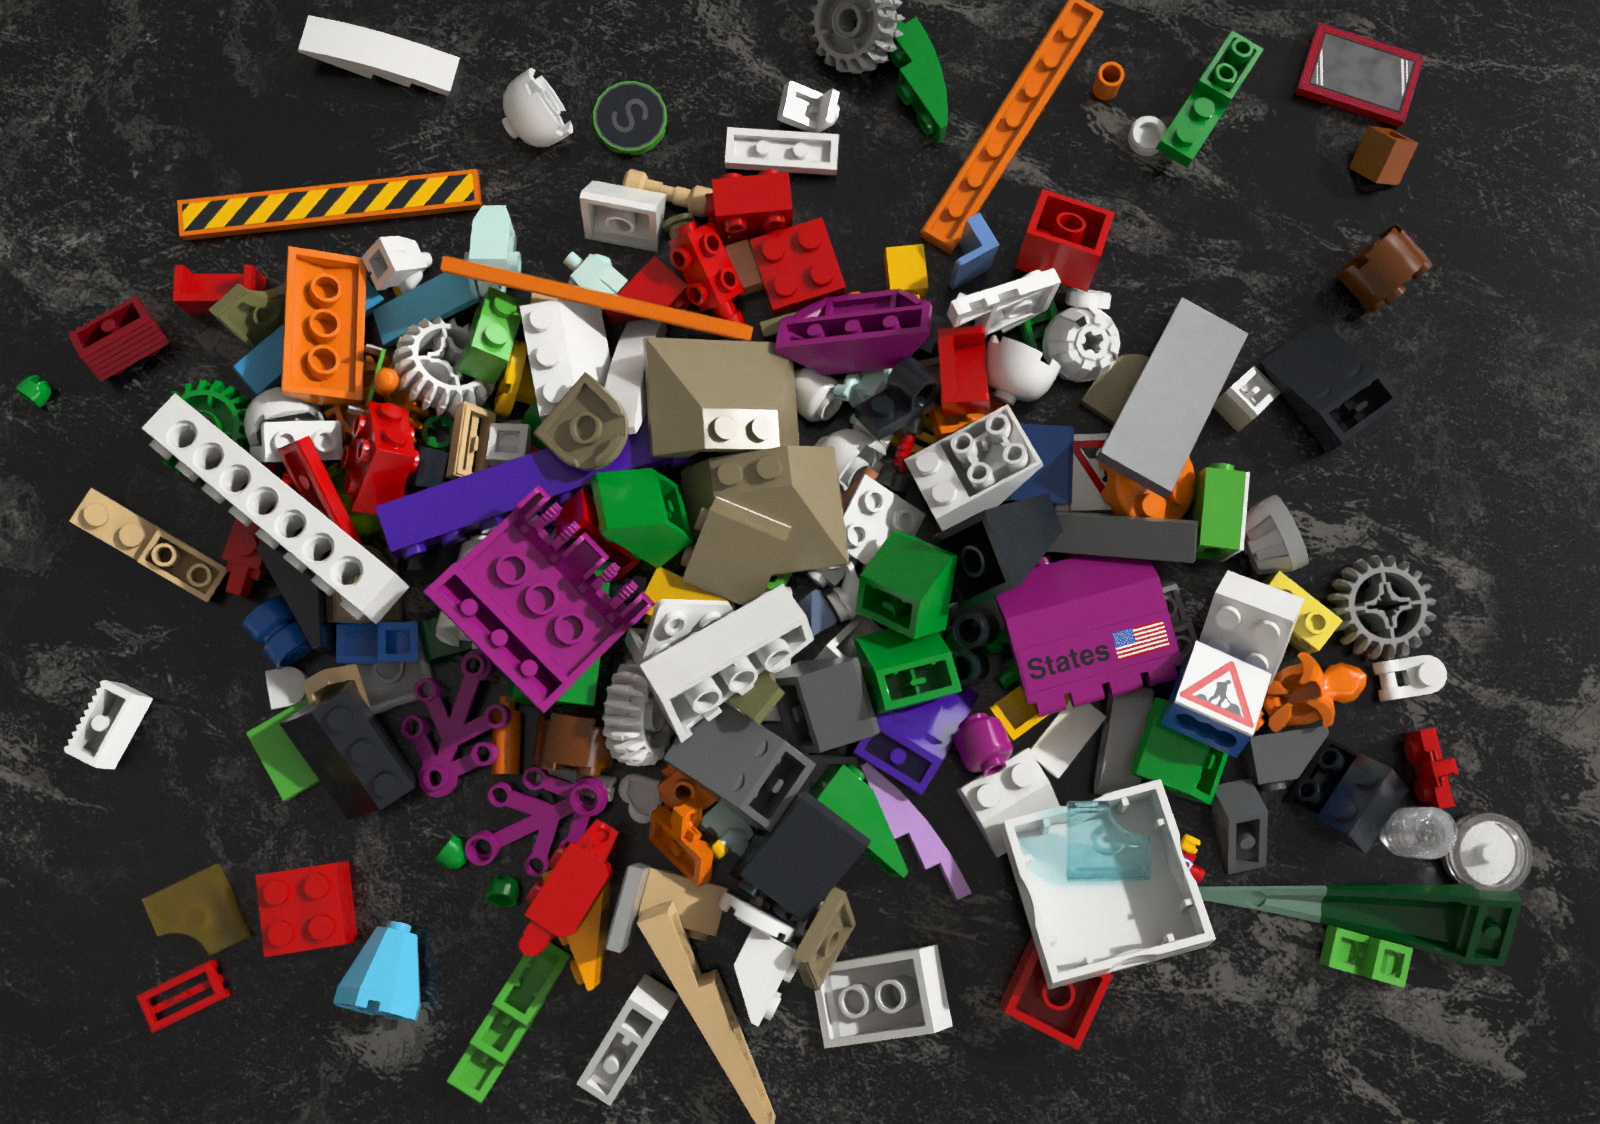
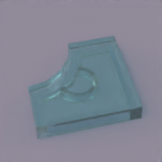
(1101, 848)

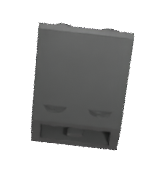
(742, 766)

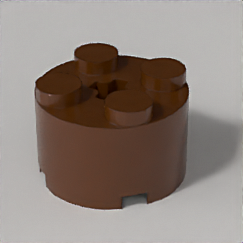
(1383, 267)
(572, 740)

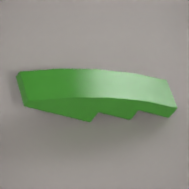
(507, 1022)

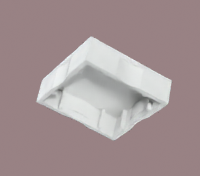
(1106, 925)

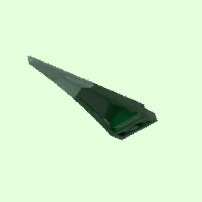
(1436, 919)

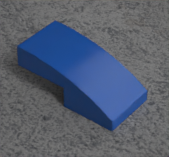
(377, 643)

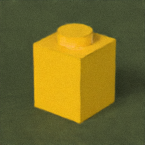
(906, 269)

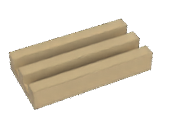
(466, 442)

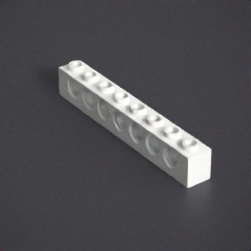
(179, 424)

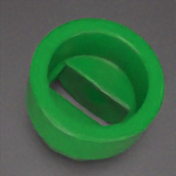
(34, 390)
(452, 854)
(503, 892)

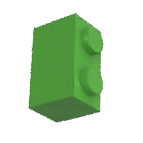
(491, 336)

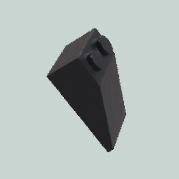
(302, 597)

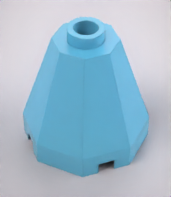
(384, 976)

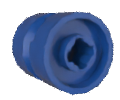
(279, 631)

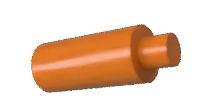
(507, 741)

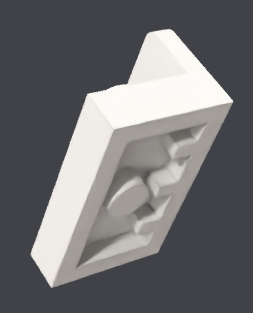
(324, 435)

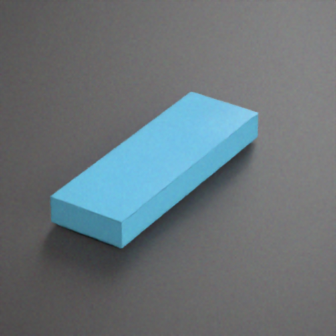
(435, 298)

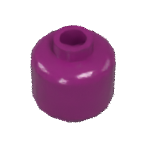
(983, 744)

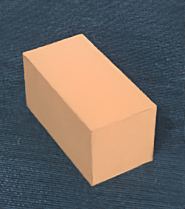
(745, 266)

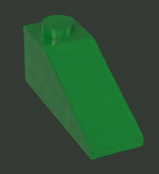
(848, 796)

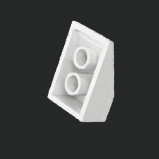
(883, 998)

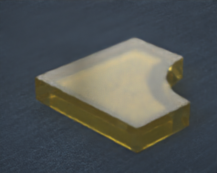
(201, 908)

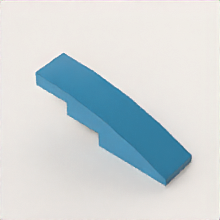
(263, 365)

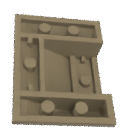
(718, 396)
(786, 485)

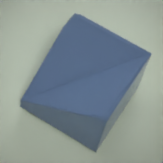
(818, 613)

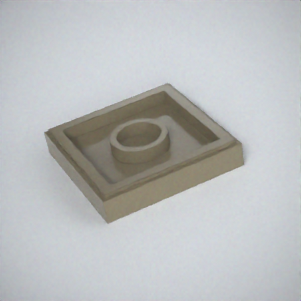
(824, 939)

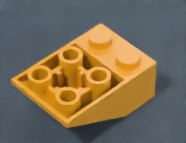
(589, 942)

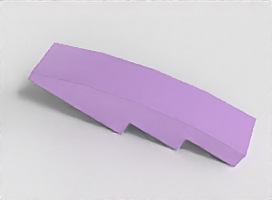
(906, 819)

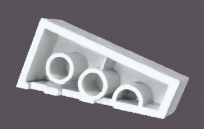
(726, 658)

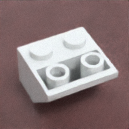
(760, 970)

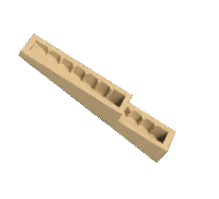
(708, 1005)

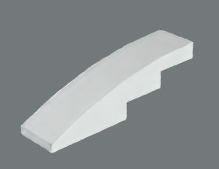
(378, 53)
(627, 370)

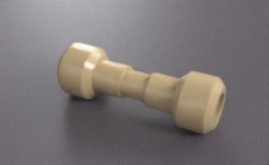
(691, 199)

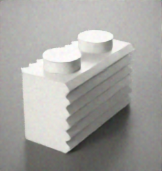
(108, 725)

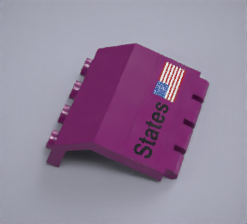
(1086, 627)

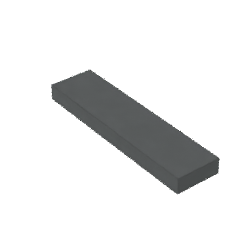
(1126, 536)

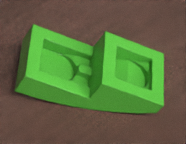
(1366, 956)

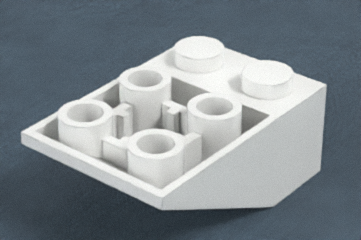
(974, 467)

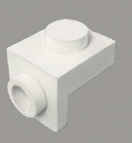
(808, 108)

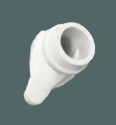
(844, 598)

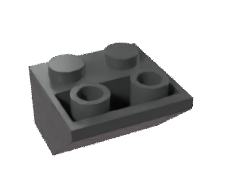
(825, 704)

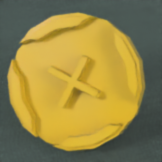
(515, 382)

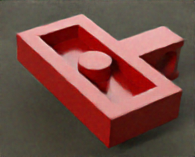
(1430, 768)

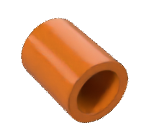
(1108, 71)

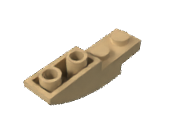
(149, 544)

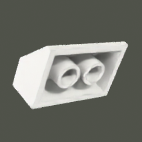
(561, 346)

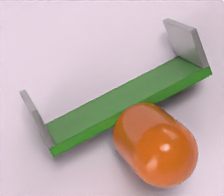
(384, 380)

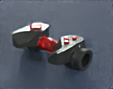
(894, 474)

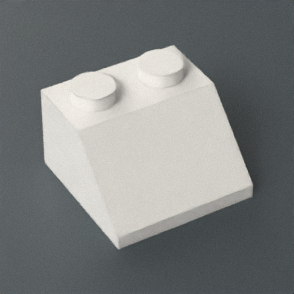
(1006, 795)

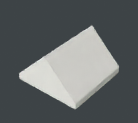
(622, 215)

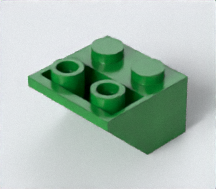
(641, 513)
(908, 586)
(905, 670)
(1182, 763)

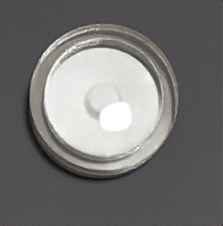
(1489, 853)

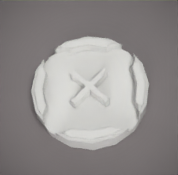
(757, 917)

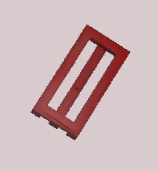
(214, 980)

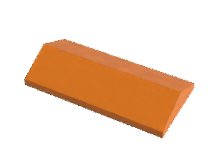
(323, 327)

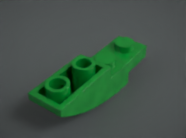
(921, 78)
(1209, 99)

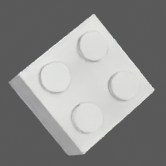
(1251, 621)

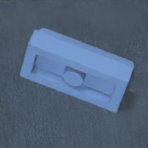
(978, 249)

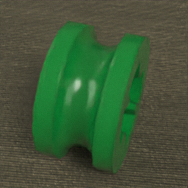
(429, 426)

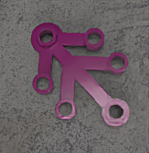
(454, 728)
(542, 816)

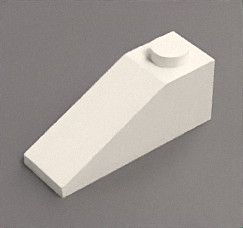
(627, 1039)

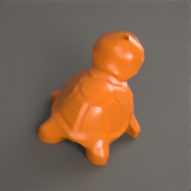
(1306, 694)

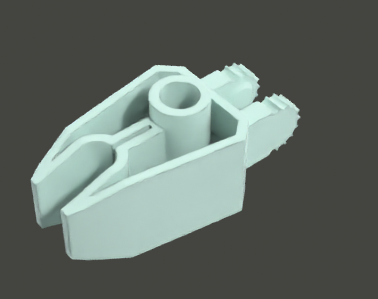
(493, 243)

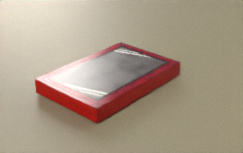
(1359, 74)

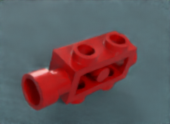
(707, 270)

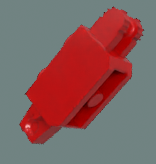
(241, 554)
(570, 890)

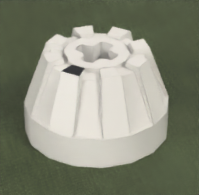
(1082, 343)

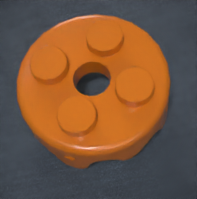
(1132, 499)

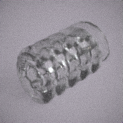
(1419, 833)

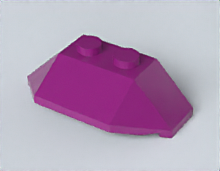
(855, 331)

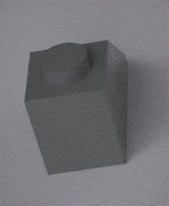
(1281, 756)
(1240, 825)

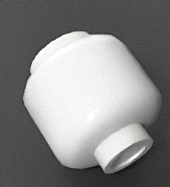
(815, 394)

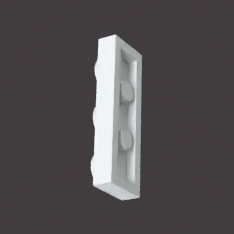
(781, 151)

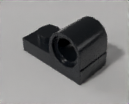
(908, 396)

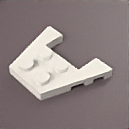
(1006, 304)

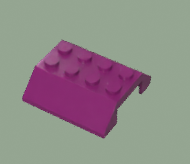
(537, 601)

